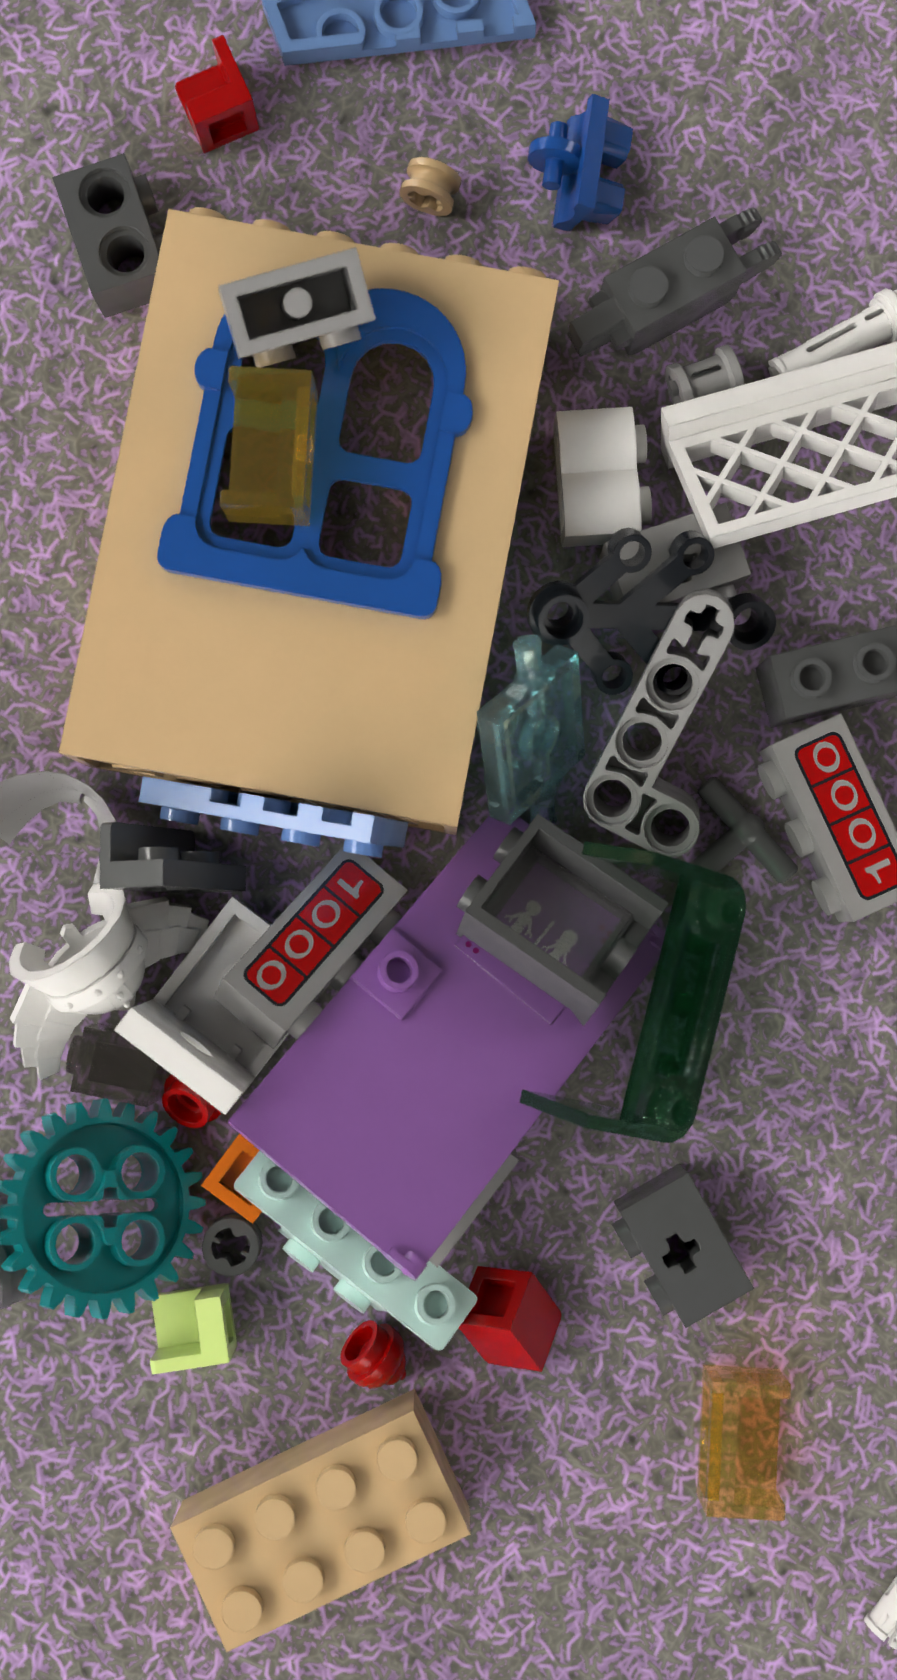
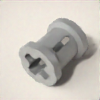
(704, 376)

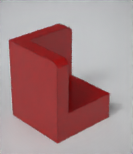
(218, 101)
(511, 1319)

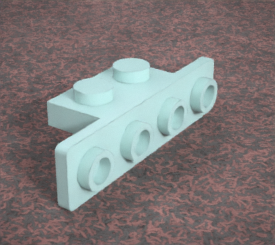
(427, 1306)

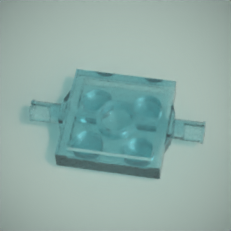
(532, 732)

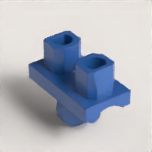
(573, 162)

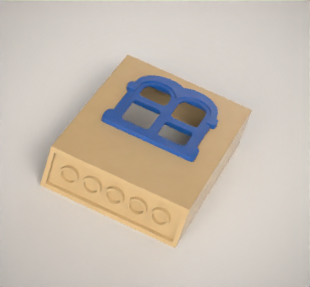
(292, 663)

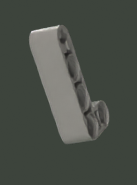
(669, 715)

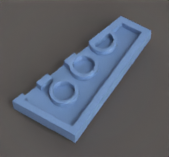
(365, 28)
(300, 821)

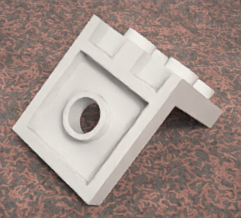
(194, 1032)

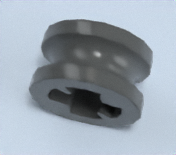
(224, 1262)

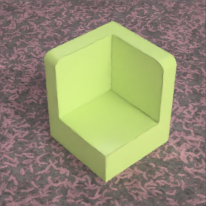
(193, 1328)

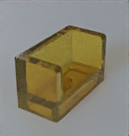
(271, 446)
(740, 1442)

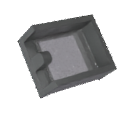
(559, 915)

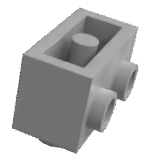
(297, 304)

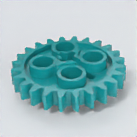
(100, 1267)

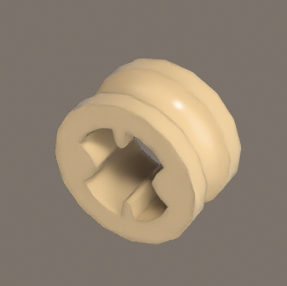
(430, 186)

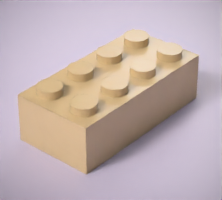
(321, 1520)

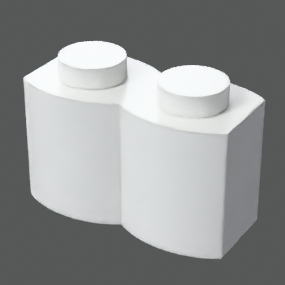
(599, 474)

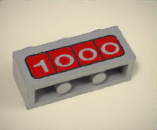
(835, 818)
(311, 947)

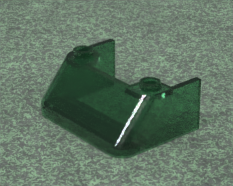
(681, 1006)

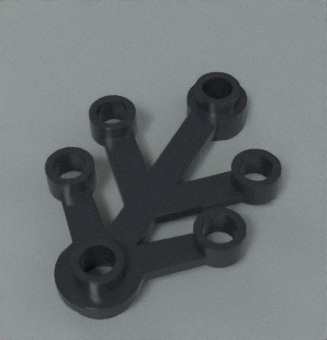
(638, 610)

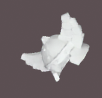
(93, 970)

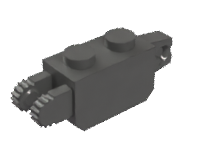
(672, 286)

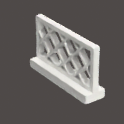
(787, 410)

